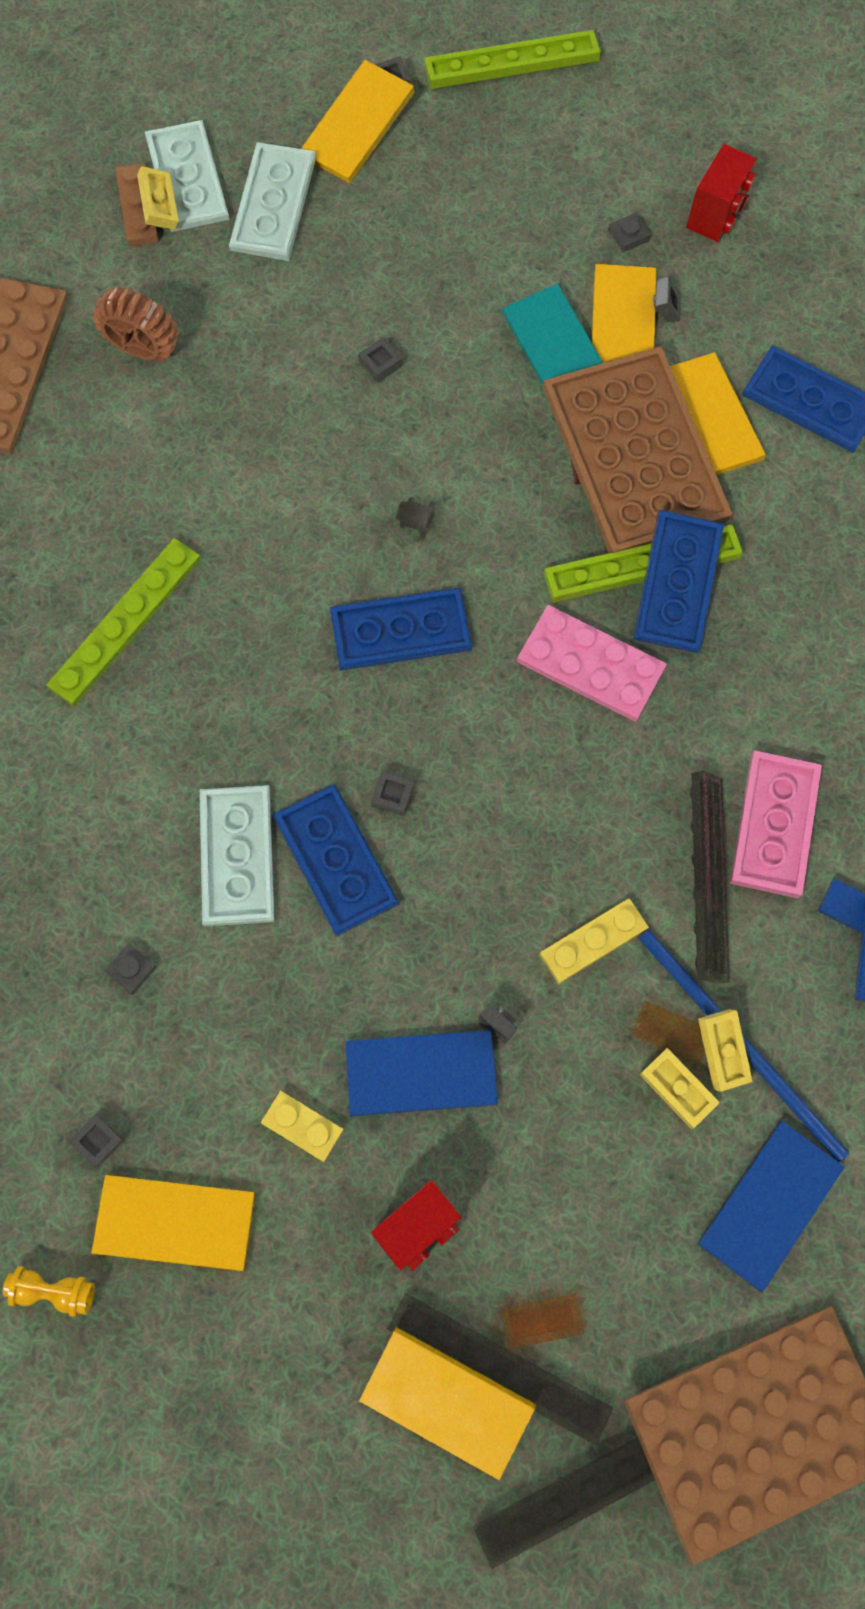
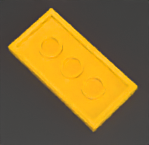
(358, 120)
(623, 310)
(717, 414)
(174, 1223)
(447, 1403)

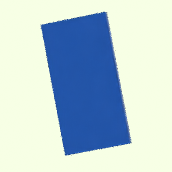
(809, 398)
(678, 581)
(400, 629)
(335, 860)
(421, 1073)
(771, 1206)

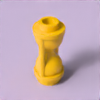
(67, 1295)

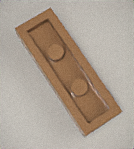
(132, 209)

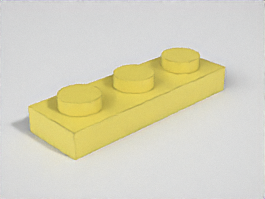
(593, 941)

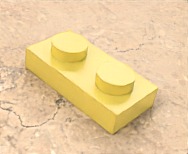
(157, 198)
(725, 1050)
(679, 1088)
(302, 1126)

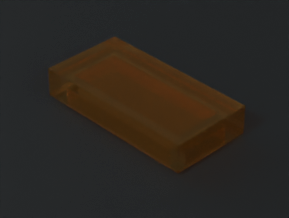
(669, 1031)
(541, 1321)

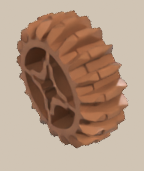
(135, 324)

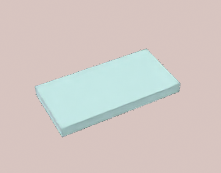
(194, 178)
(272, 201)
(236, 856)

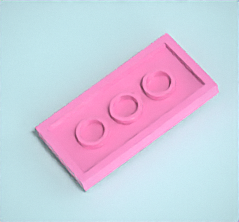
(591, 663)
(776, 824)

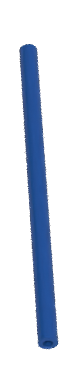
(754, 1057)

